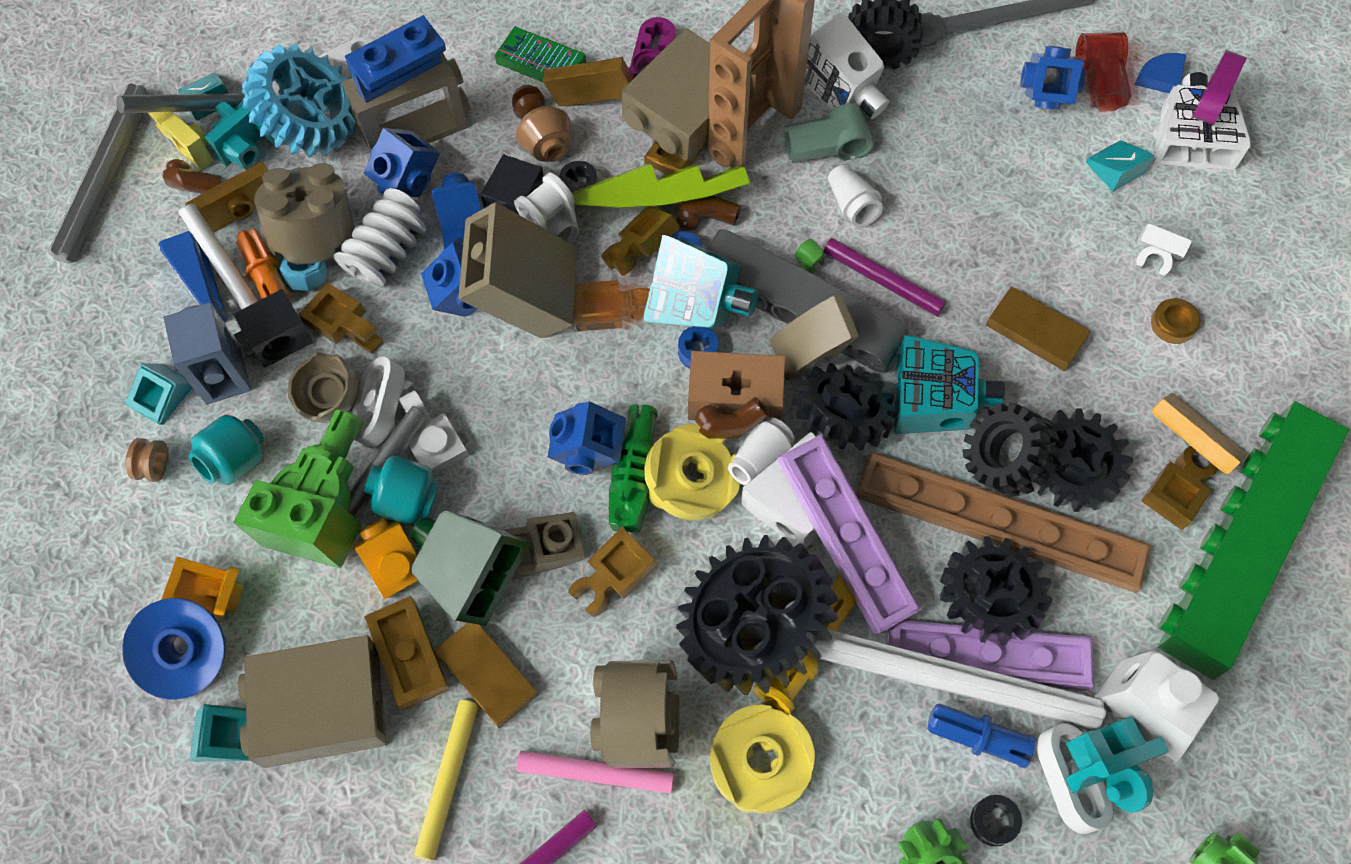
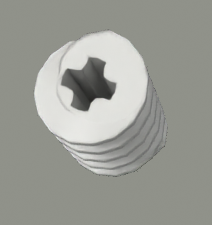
(380, 237)

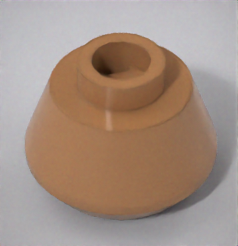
(545, 133)

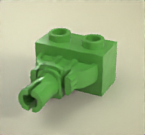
(308, 500)

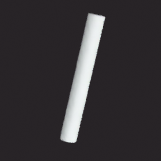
(217, 256)

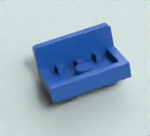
(395, 58)

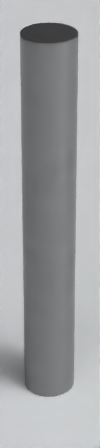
(176, 102)
(392, 447)

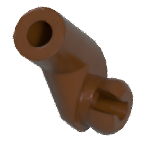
(181, 178)
(707, 207)

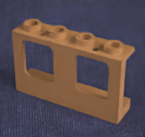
(773, 64)

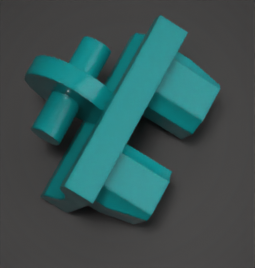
(235, 137)
(1115, 757)

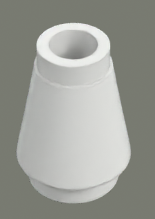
(855, 196)
(761, 449)

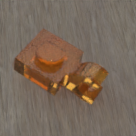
(602, 305)

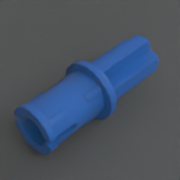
(981, 735)

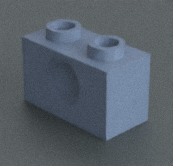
(206, 353)

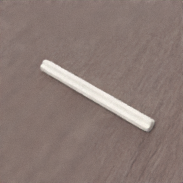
(962, 680)

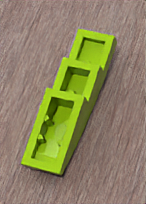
(642, 187)

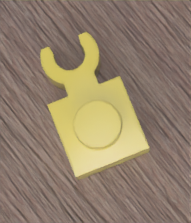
(187, 139)

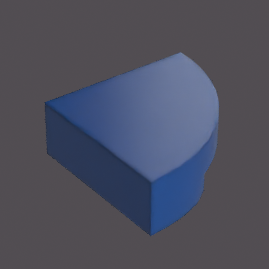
(1162, 72)

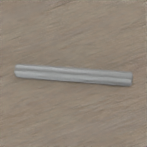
(95, 182)

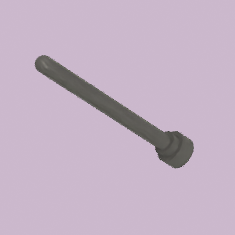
(935, 27)

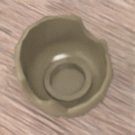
(322, 387)

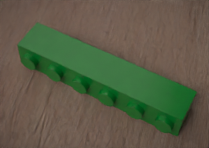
(1252, 540)

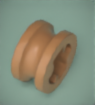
(147, 459)

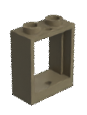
(429, 122)

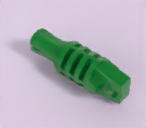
(628, 486)

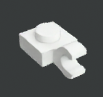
(436, 440)

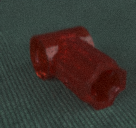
(1106, 75)

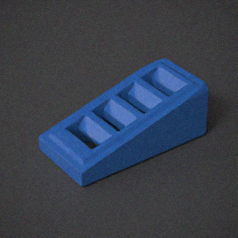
(193, 268)

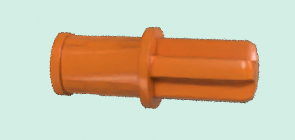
(261, 266)

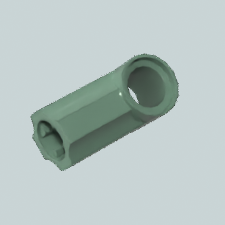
(839, 133)

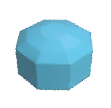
(303, 276)

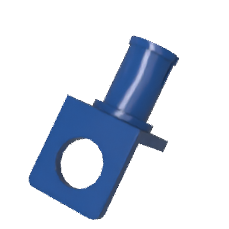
(453, 204)

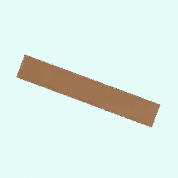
(985, 513)

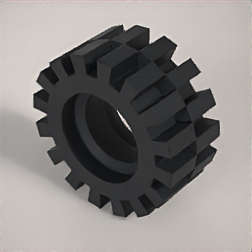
(892, 17)
(1032, 459)

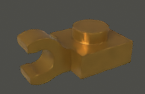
(337, 315)

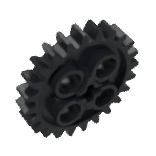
(757, 614)

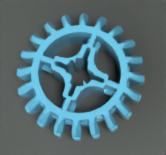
(299, 111)

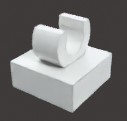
(1161, 243)

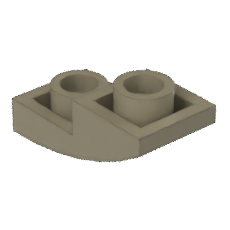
(814, 336)
(553, 544)

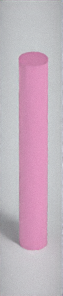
(594, 772)

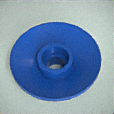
(151, 652)

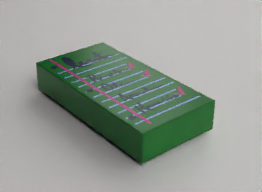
(533, 54)

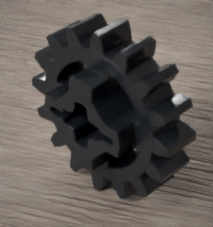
(841, 405)
(1083, 450)
(1010, 608)

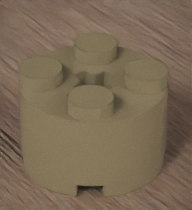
(304, 212)
(636, 714)

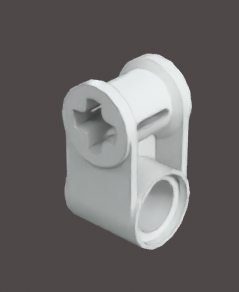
(551, 208)

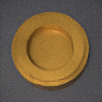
(1175, 321)

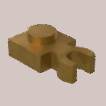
(639, 237)
(1180, 489)
(619, 567)

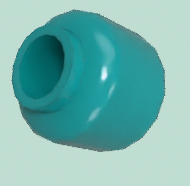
(226, 449)
(401, 490)

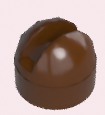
(526, 99)

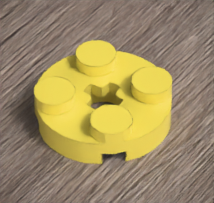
(670, 487)
(749, 787)

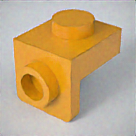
(387, 556)
(204, 585)

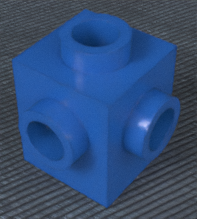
(1068, 80)
(401, 162)
(443, 282)
(586, 438)

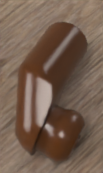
(731, 425)

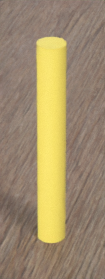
(446, 780)

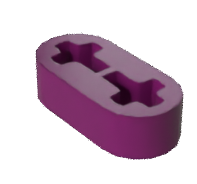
(1219, 87)

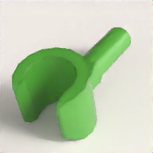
(809, 254)

